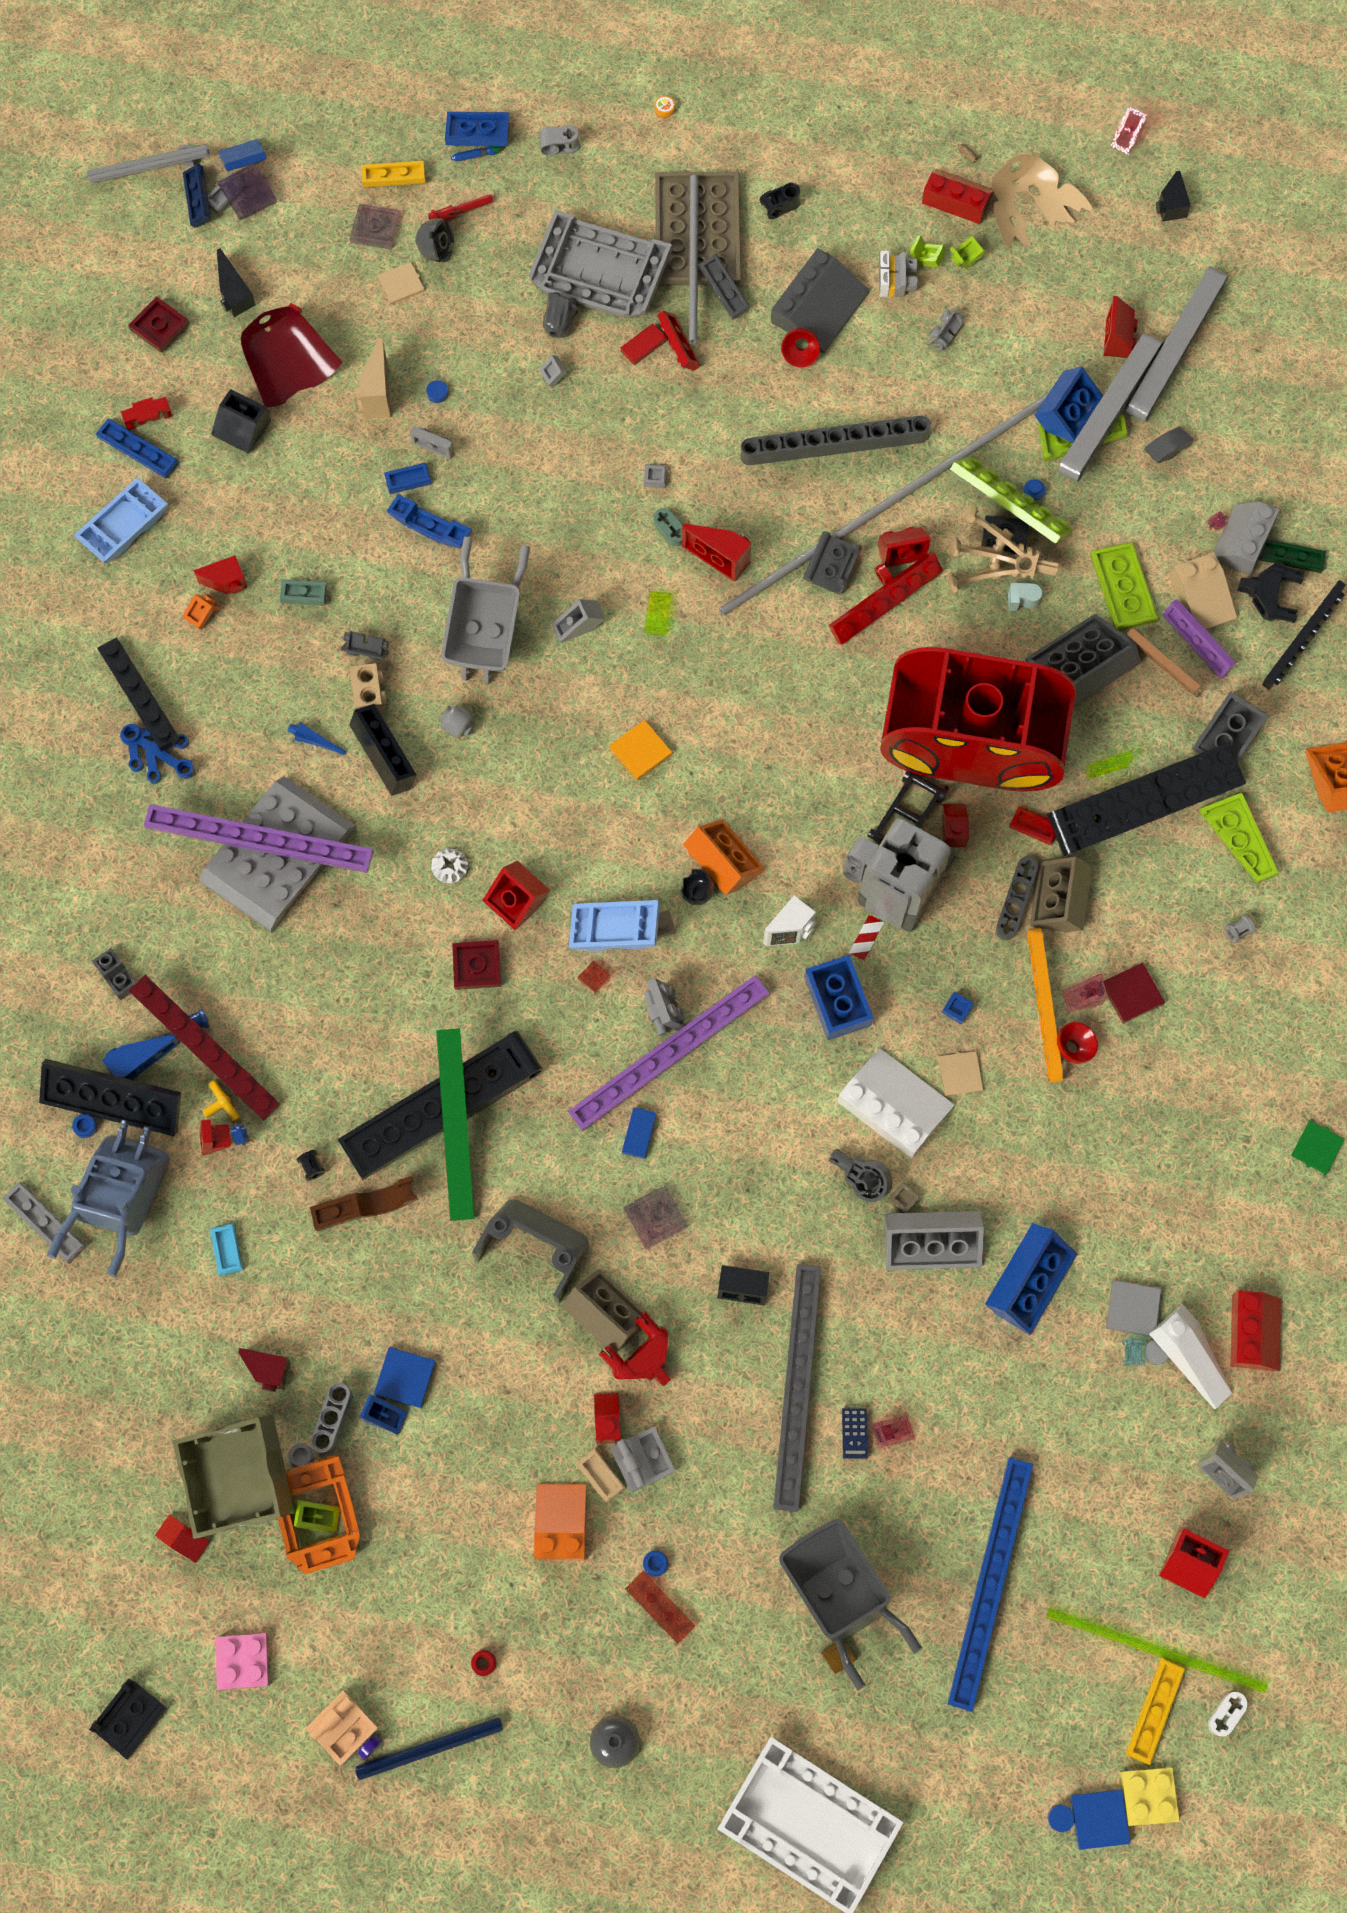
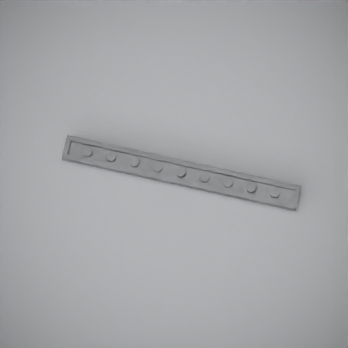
(797, 1388)

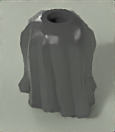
(559, 315)

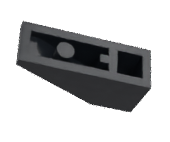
(234, 292)

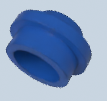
(1035, 489)
(239, 1134)

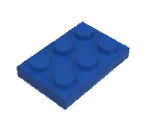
(477, 129)

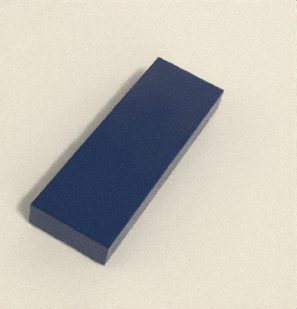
(196, 195)

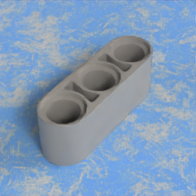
(331, 1406)

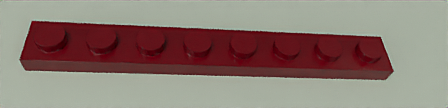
(204, 1047)

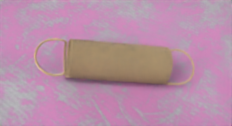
(968, 153)

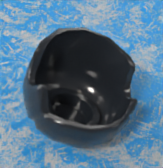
(698, 887)

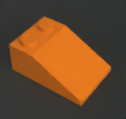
(1329, 774)
(560, 1522)

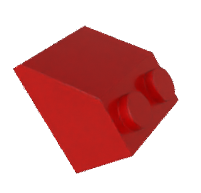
(1120, 329)
(903, 546)
(515, 894)

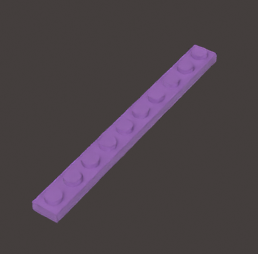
(258, 838)
(668, 1053)

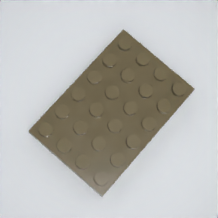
(716, 222)

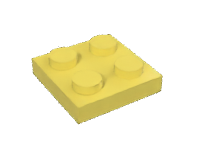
(1149, 1796)

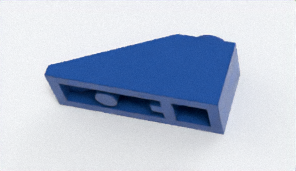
(134, 1058)

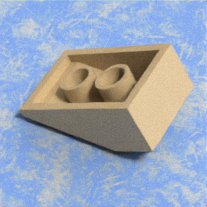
(373, 385)
(1204, 591)

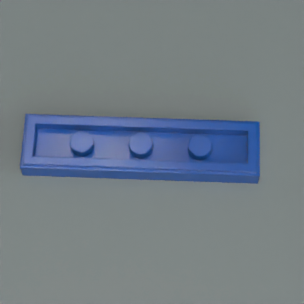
(137, 448)

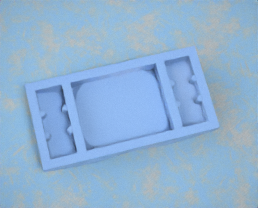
(122, 521)
(614, 925)

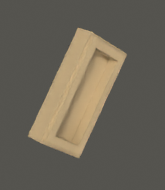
(600, 1475)

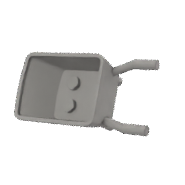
(481, 619)

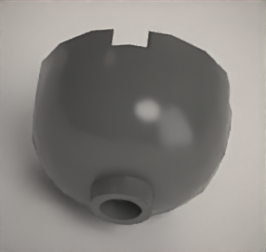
(432, 237)
(614, 1741)

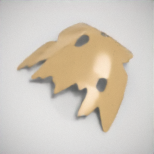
(1051, 201)

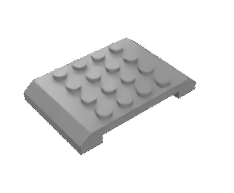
(268, 883)

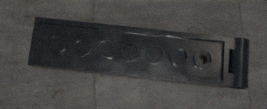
(1146, 799)
(420, 1114)

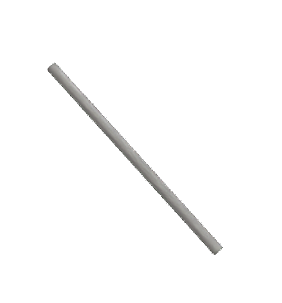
(693, 262)

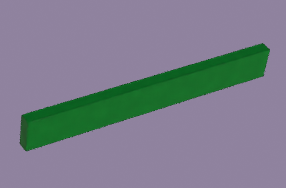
(455, 1124)

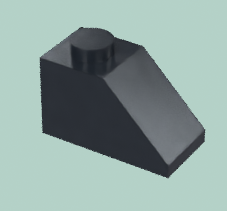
(1173, 200)

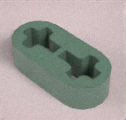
(666, 530)

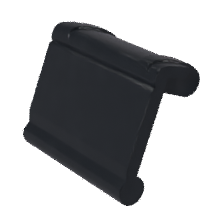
(128, 1718)

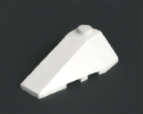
(1188, 1348)

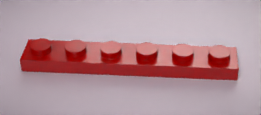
(886, 598)

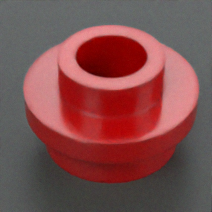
(475, 1663)

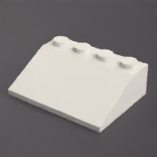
(895, 1103)

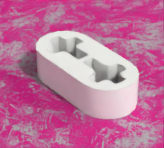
(1222, 1710)

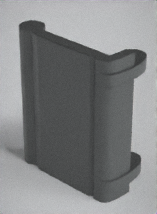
(832, 563)

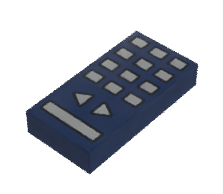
(854, 1433)

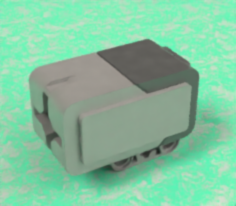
(898, 873)

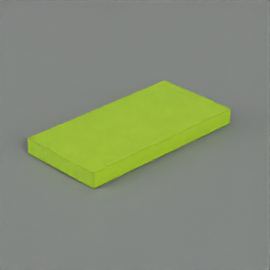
(1123, 586)

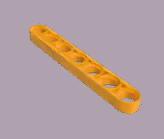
(1045, 1005)

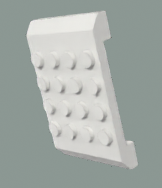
(810, 1826)

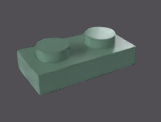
(303, 592)

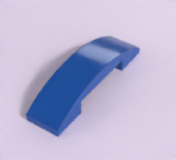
(427, 524)

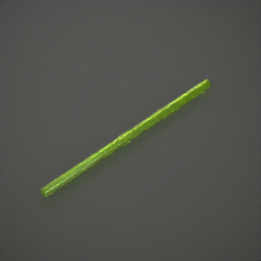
(1156, 1650)

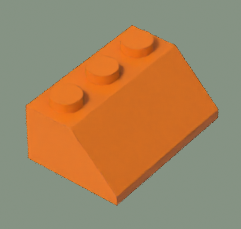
(723, 856)

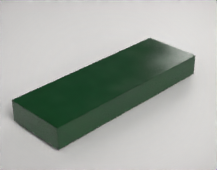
(1293, 556)

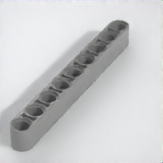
(1177, 344)
(1109, 407)

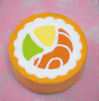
(664, 106)

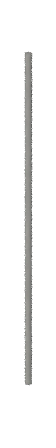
(884, 504)

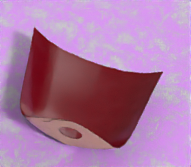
(286, 356)

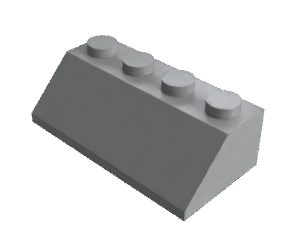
(933, 1240)

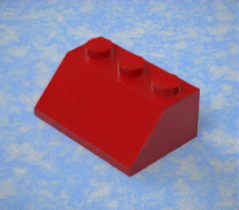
(957, 196)
(1255, 1331)

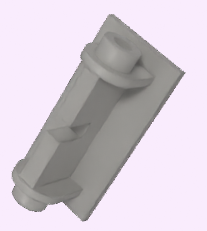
(950, 321)

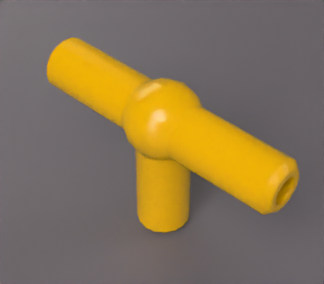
(223, 1102)

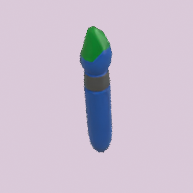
(475, 153)

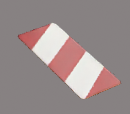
(866, 937)

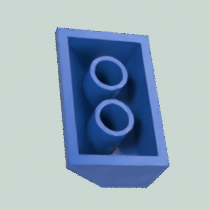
(1069, 404)

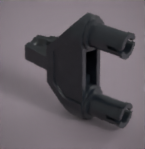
(1266, 588)

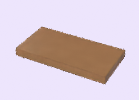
(1165, 663)

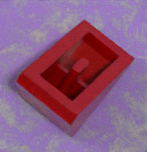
(180, 1538)

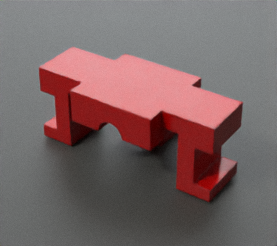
(145, 411)

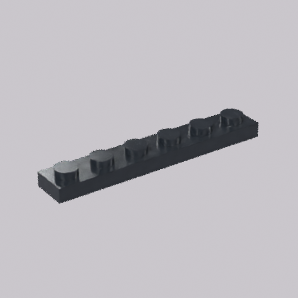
(1300, 642)
(139, 694)

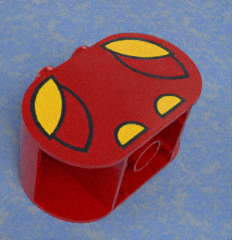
(978, 719)

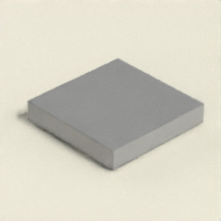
(1133, 1308)

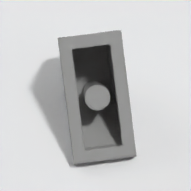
(578, 620)

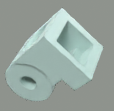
(1023, 595)

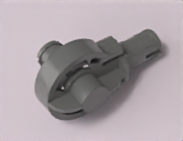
(864, 1176)

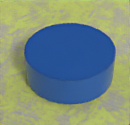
(437, 391)
(84, 1126)
(655, 1563)
(1060, 1818)

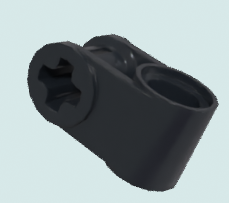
(778, 201)

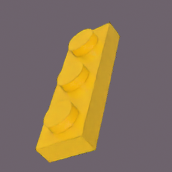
(393, 174)

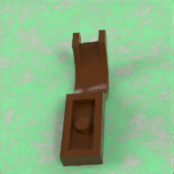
(363, 1205)

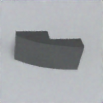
(1168, 444)
(114, 973)

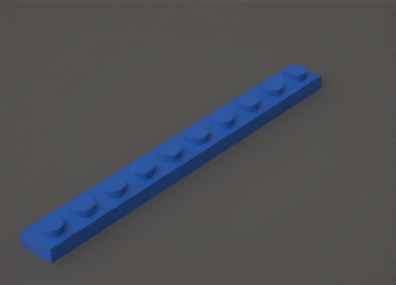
(990, 1585)

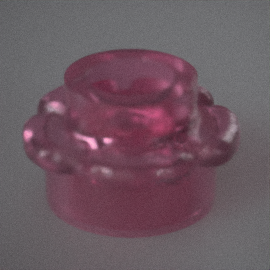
(1217, 521)

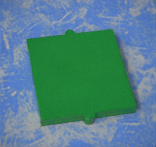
(1317, 1147)

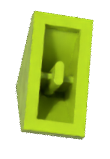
(316, 1516)

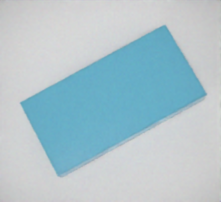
(226, 1249)

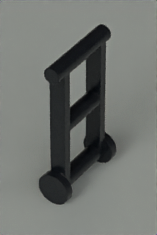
(908, 778)

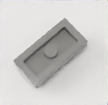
(425, 439)

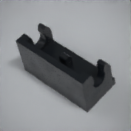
(743, 1285)

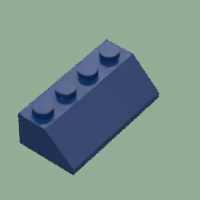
(1031, 1278)

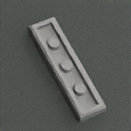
(42, 1220)

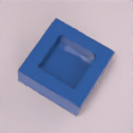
(957, 1007)

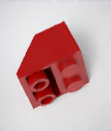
(1193, 1563)

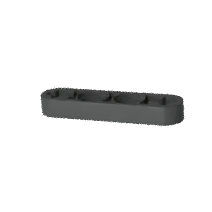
(1016, 898)

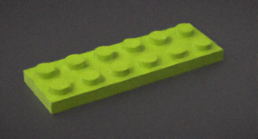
(1006, 495)

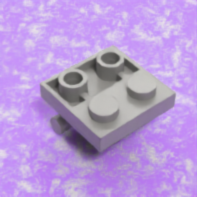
(663, 1006)
(642, 1459)

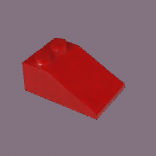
(718, 548)

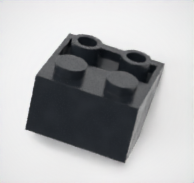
(240, 421)

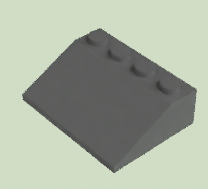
(819, 299)
(1090, 655)

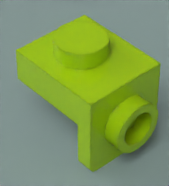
(967, 253)
(927, 254)

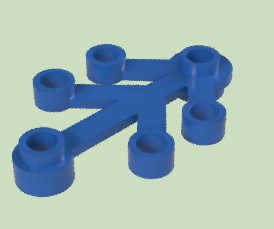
(152, 751)

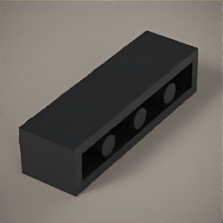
(382, 749)

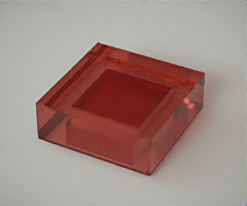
(594, 976)

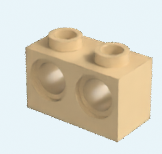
(364, 690)

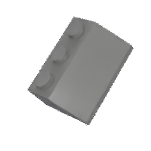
(1245, 535)

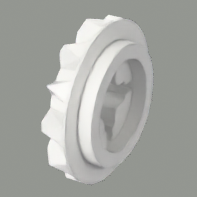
(448, 875)

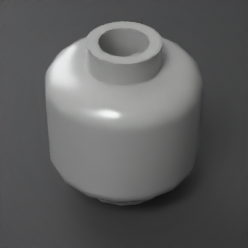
(456, 721)

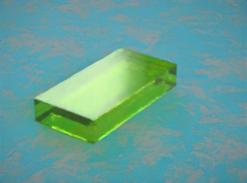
(658, 613)
(1108, 765)

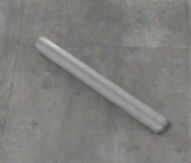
(148, 163)

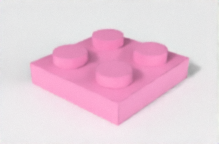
(242, 1661)

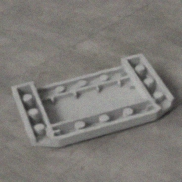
(599, 266)

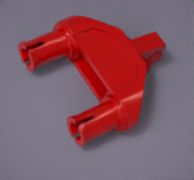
(647, 1359)

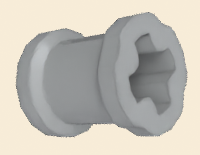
(1239, 929)

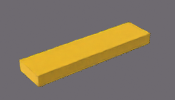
(1155, 1711)

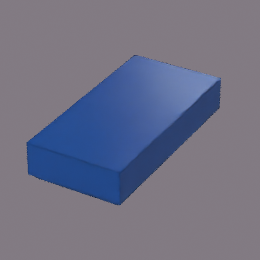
(407, 478)
(639, 1133)

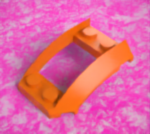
(329, 1551)

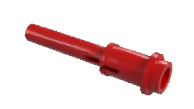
(450, 212)

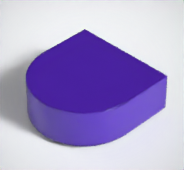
(370, 1746)

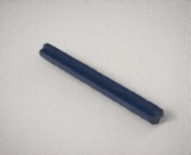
(428, 1748)

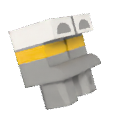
(893, 274)

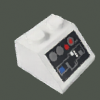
(790, 924)

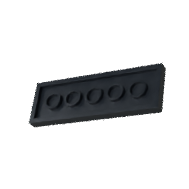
(109, 1097)

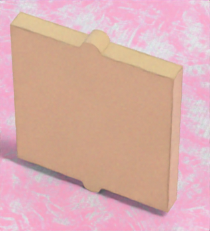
(400, 283)
(960, 1073)

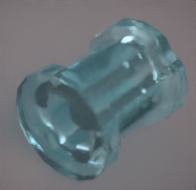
(1133, 1352)

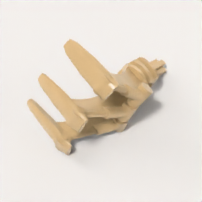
(996, 555)

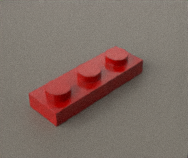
(678, 340)

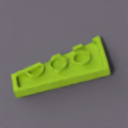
(1056, 447)
(1239, 832)

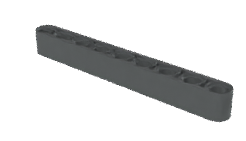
(843, 434)

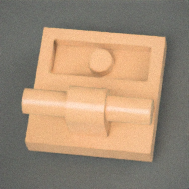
(342, 1728)

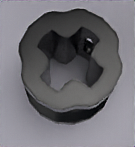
(310, 1165)

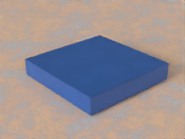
(242, 155)
(404, 1377)
(1100, 1819)

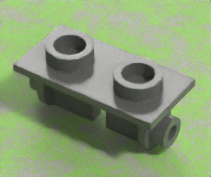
(375, 648)

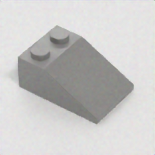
(1228, 1470)

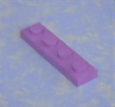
(1199, 639)

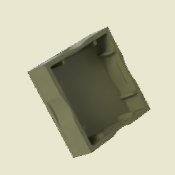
(233, 1476)

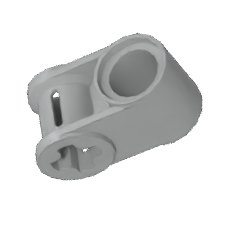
(557, 140)

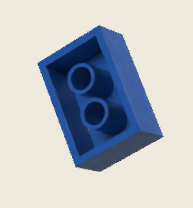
(838, 997)

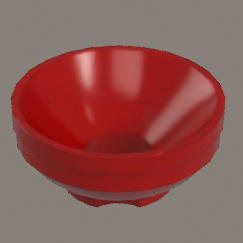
(796, 356)
(1082, 1037)

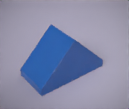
(383, 1414)

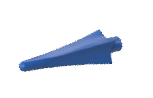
(306, 735)

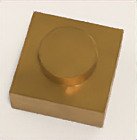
(833, 1658)

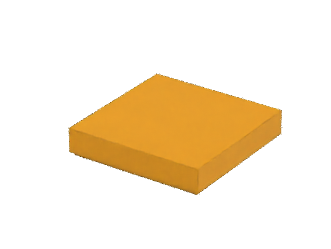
(640, 750)

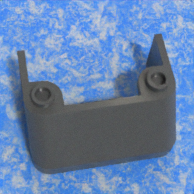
(569, 1243)

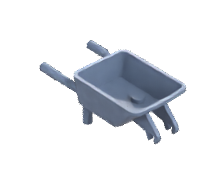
(116, 1190)

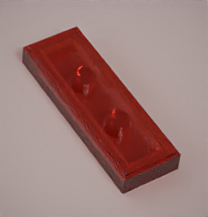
(660, 1607)

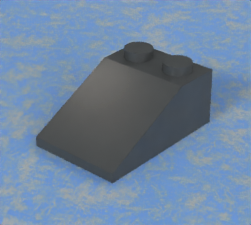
(1233, 722)

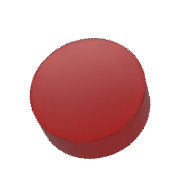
(883, 573)

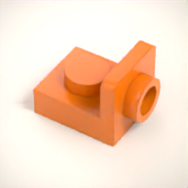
(200, 610)

